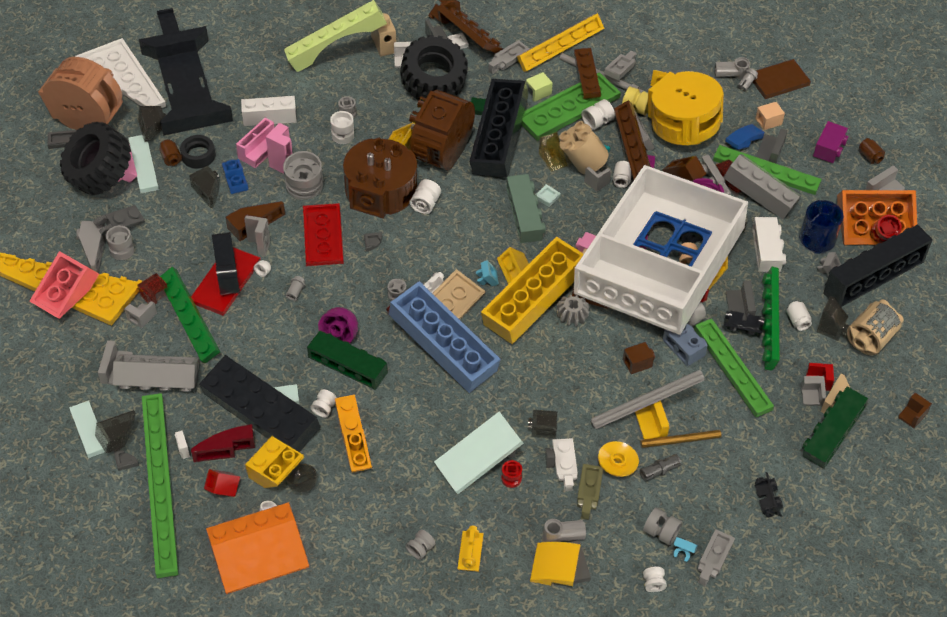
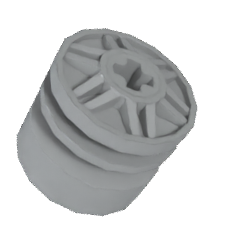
(303, 175)

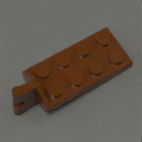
(450, 11)

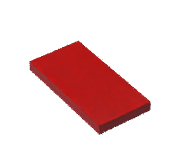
(323, 234)
(208, 293)

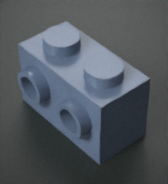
(687, 345)

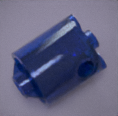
(821, 226)

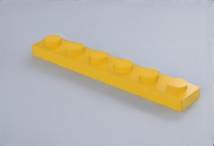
(560, 42)

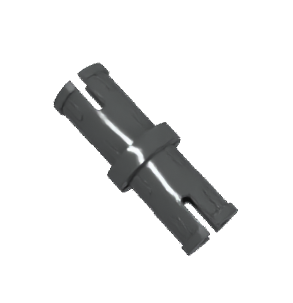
(660, 467)

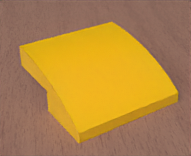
(555, 563)

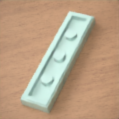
(143, 164)

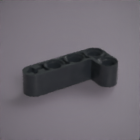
(225, 263)

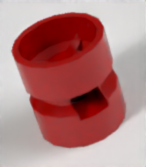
(885, 228)

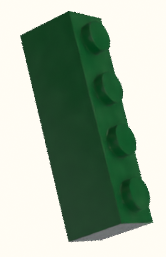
(347, 359)
(835, 427)

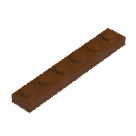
(631, 137)

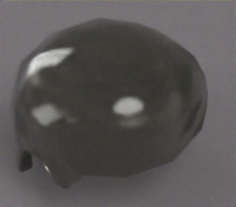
(305, 474)

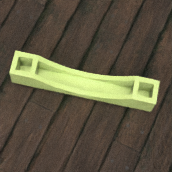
(363, 19)

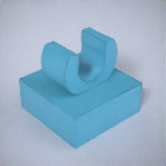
(488, 274)
(685, 546)

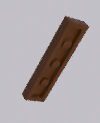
(587, 73)

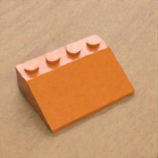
(866, 207)
(257, 548)

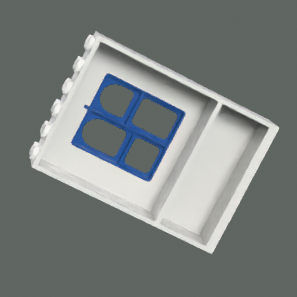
(650, 284)

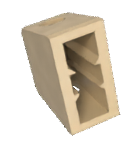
(388, 30)

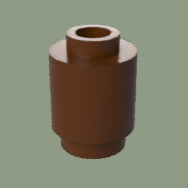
(871, 151)
(170, 152)

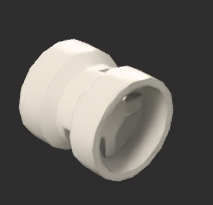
(323, 404)

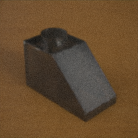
(150, 121)
(206, 184)
(833, 320)
(115, 431)

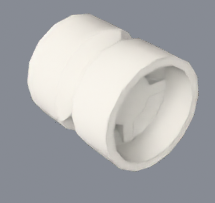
(599, 114)
(342, 127)
(425, 196)

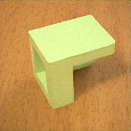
(540, 85)

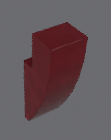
(224, 444)

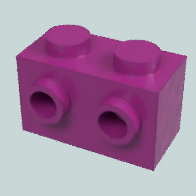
(830, 142)

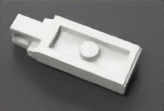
(565, 462)

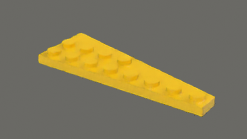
(103, 301)

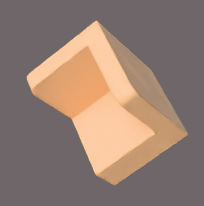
(770, 115)

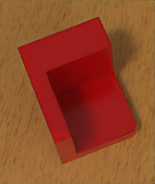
(821, 369)
(221, 482)

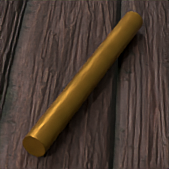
(680, 438)

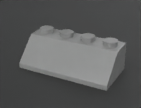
(762, 186)
(155, 371)

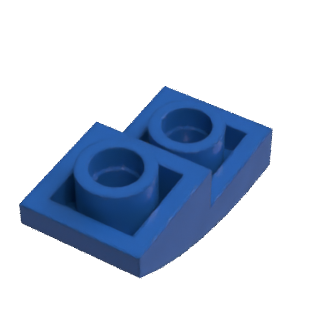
(742, 137)
(234, 176)

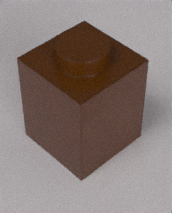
(638, 357)

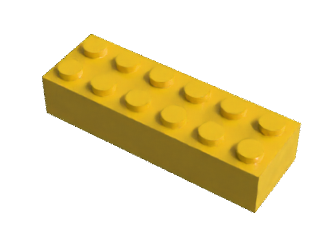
(532, 291)

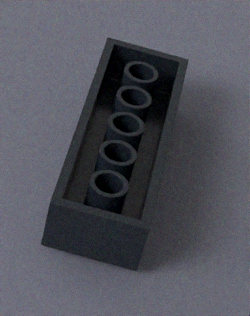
(499, 128)
(878, 265)
(259, 404)

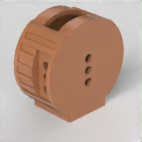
(81, 93)

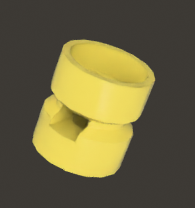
(638, 100)

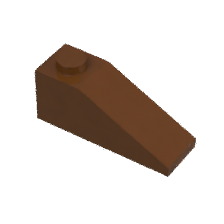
(236, 220)

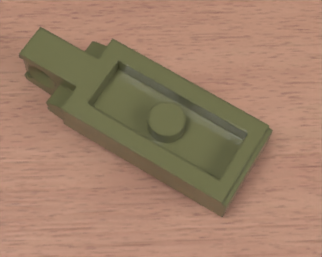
(589, 489)

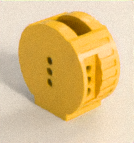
(686, 107)

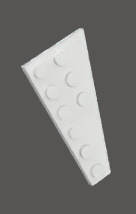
(127, 72)

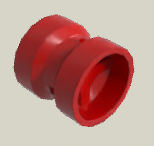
(511, 474)

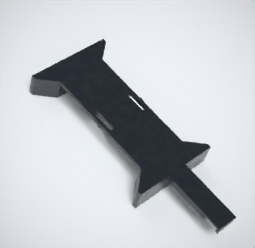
(181, 68)

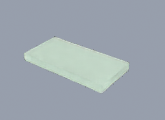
(478, 452)

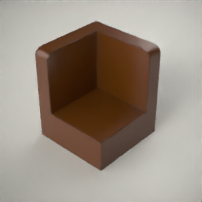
(915, 410)

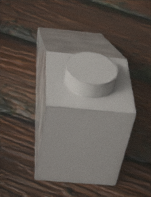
(91, 243)

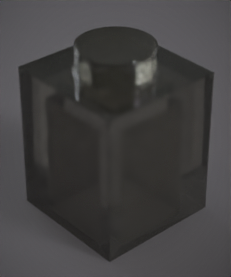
(543, 424)

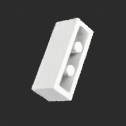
(273, 108)
(768, 243)

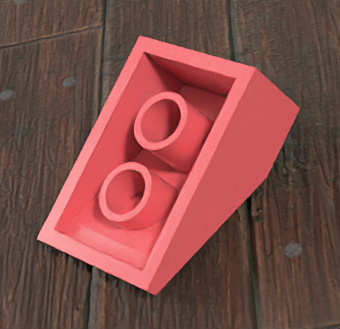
(63, 285)

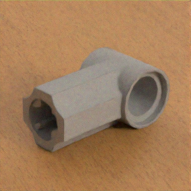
(734, 69)
(563, 530)

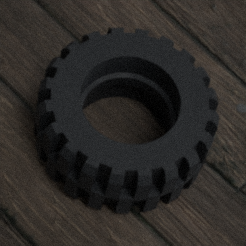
(438, 51)
(95, 158)

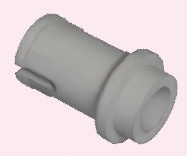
(748, 78)
(297, 284)

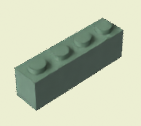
(525, 209)

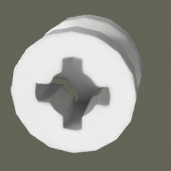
(654, 579)

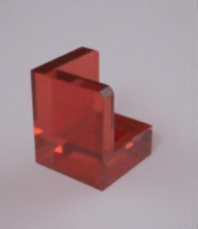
(150, 287)

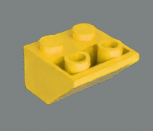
(272, 463)

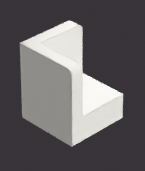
(399, 49)

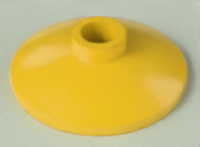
(618, 452)

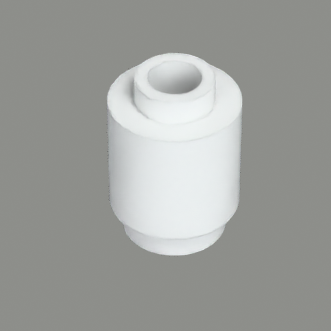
(622, 174)
(799, 315)

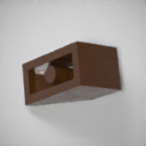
(686, 168)

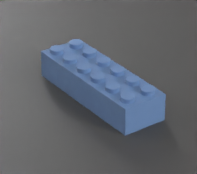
(444, 336)

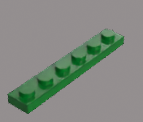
(771, 315)
(189, 316)

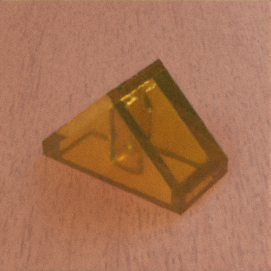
(551, 152)

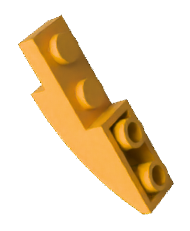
(352, 433)

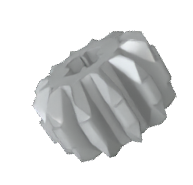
(573, 309)

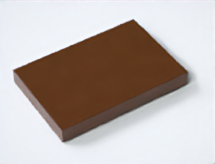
(780, 79)

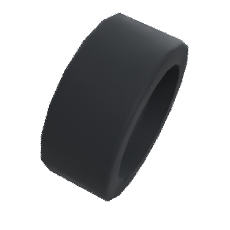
(197, 161)

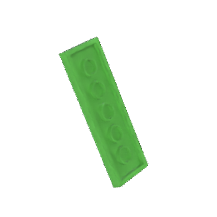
(564, 108)

